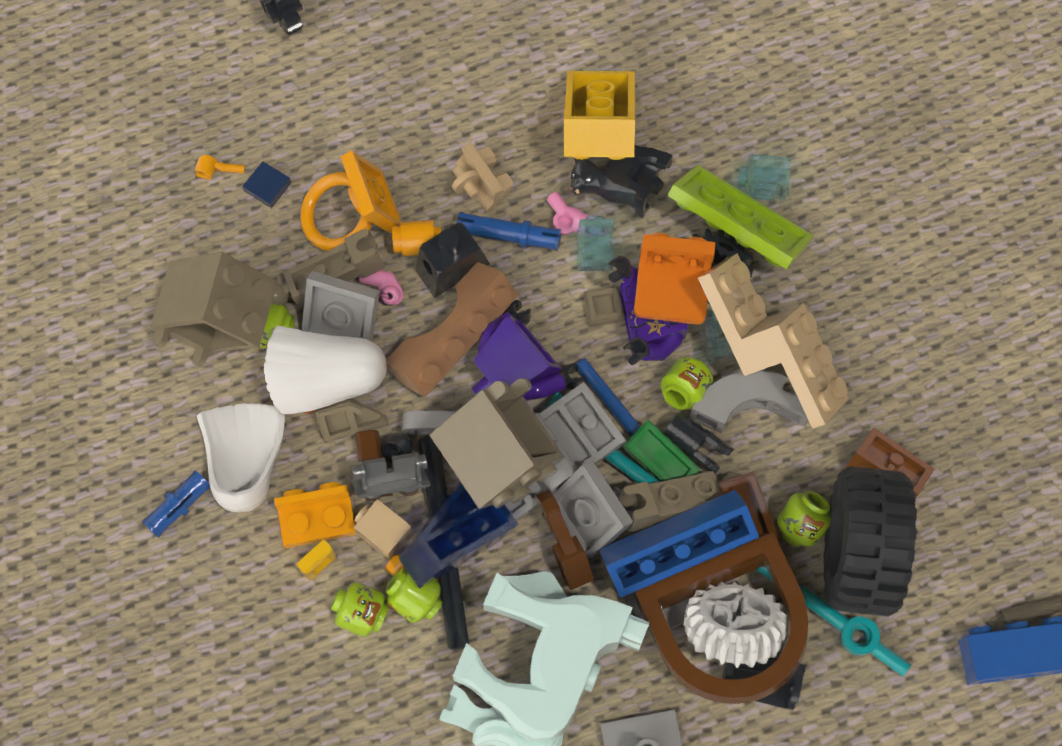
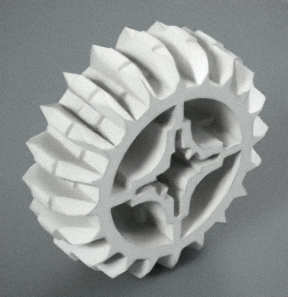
(735, 624)

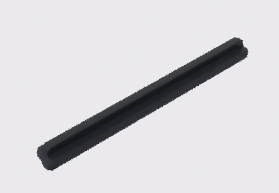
(450, 583)

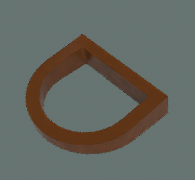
(726, 567)

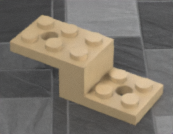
(780, 338)

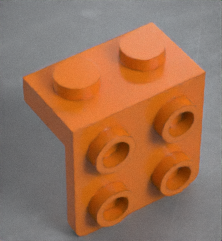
(669, 278)

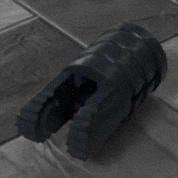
(691, 436)

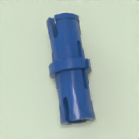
(177, 503)

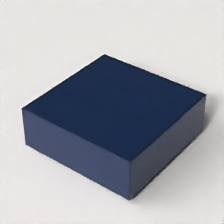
(267, 184)

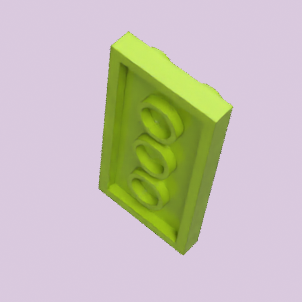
(740, 216)

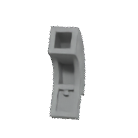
(743, 392)

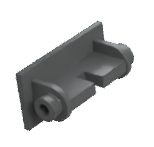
(406, 475)

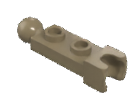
(344, 262)
(669, 498)

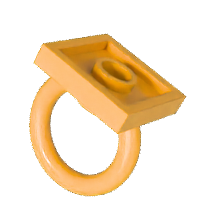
(367, 193)

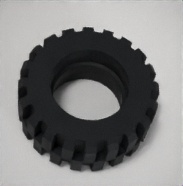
(870, 541)

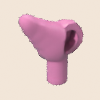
(565, 217)

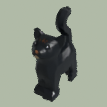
(619, 178)

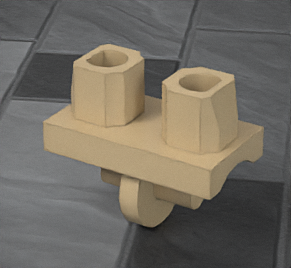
(476, 178)

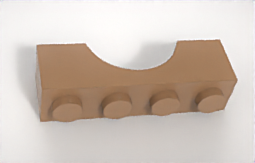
(427, 358)

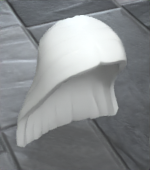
(319, 369)
(241, 452)

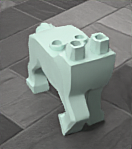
(563, 665)

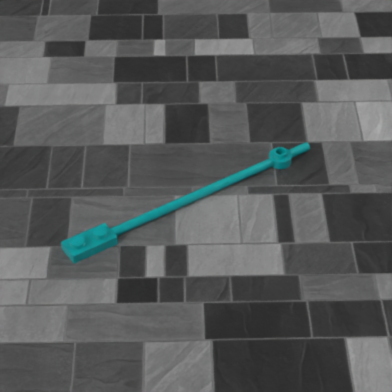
(824, 610)

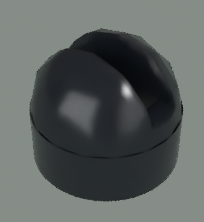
(399, 440)

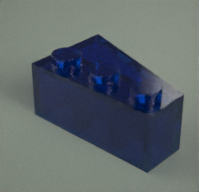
(454, 536)

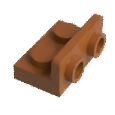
(885, 454)

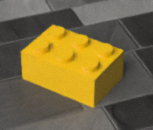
(599, 114)

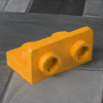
(315, 515)

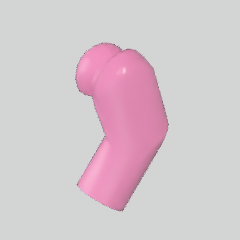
(387, 285)

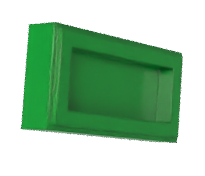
(659, 454)

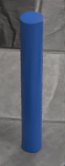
(607, 397)

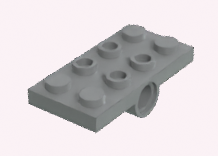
(581, 433)

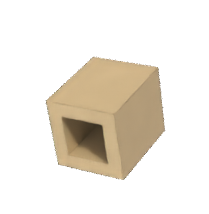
(382, 529)

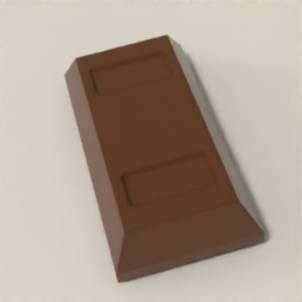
(751, 493)

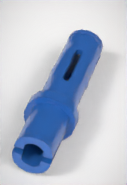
(509, 231)

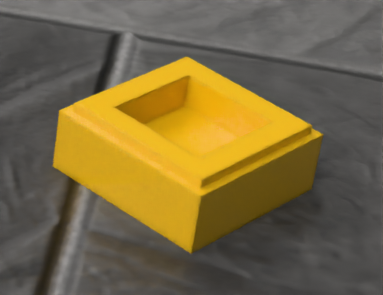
(316, 560)

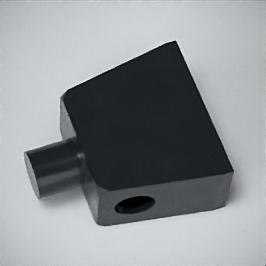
(449, 258)

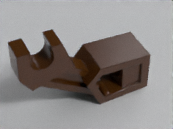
(568, 550)

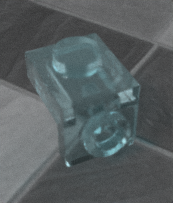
(595, 243)

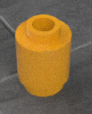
(412, 234)

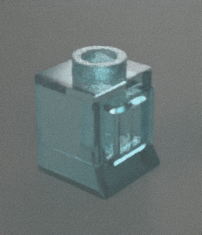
(765, 177)
(713, 346)

